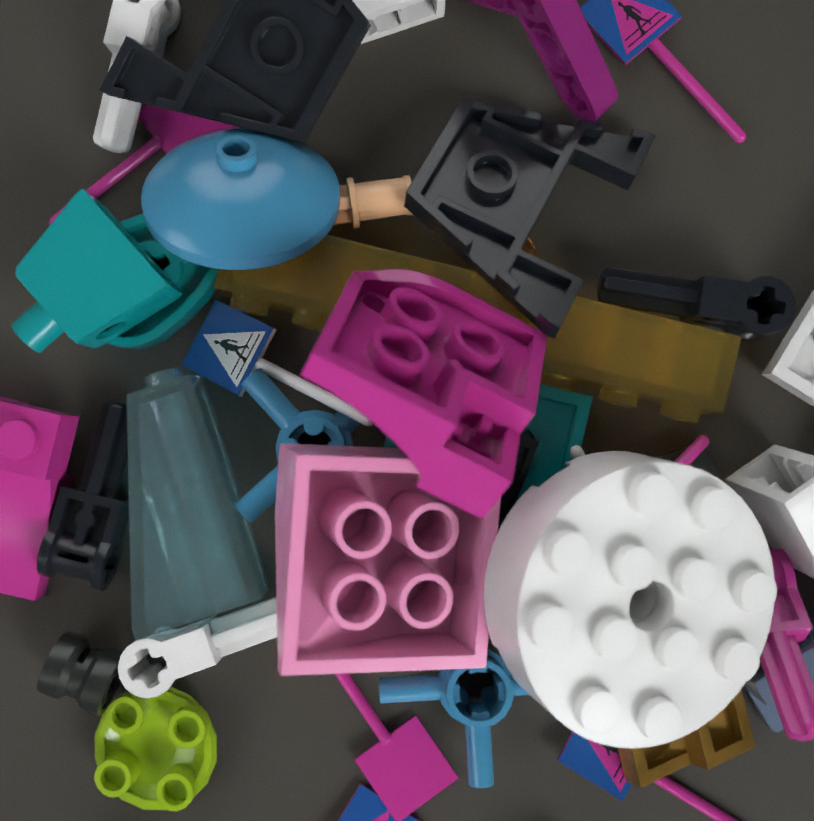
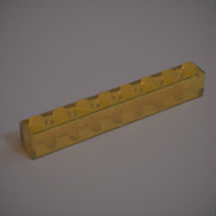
(597, 346)

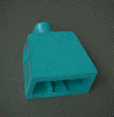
(88, 279)

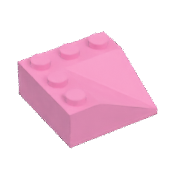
(375, 566)

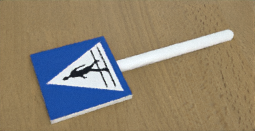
(233, 347)

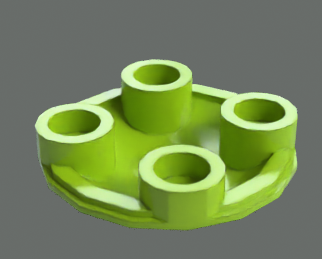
(155, 750)

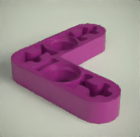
(565, 51)

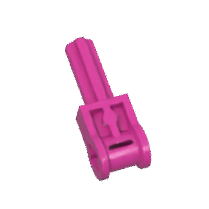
(782, 657)

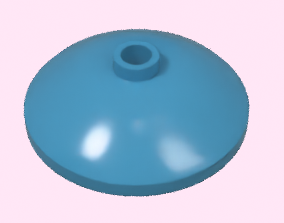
(240, 199)

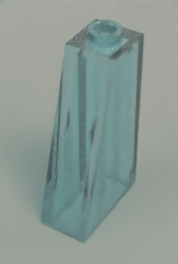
(186, 536)

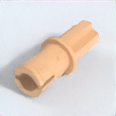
(372, 200)

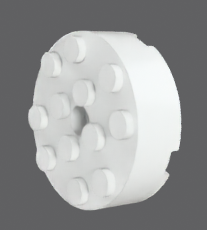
(630, 597)

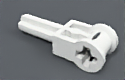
(149, 24)
(194, 647)

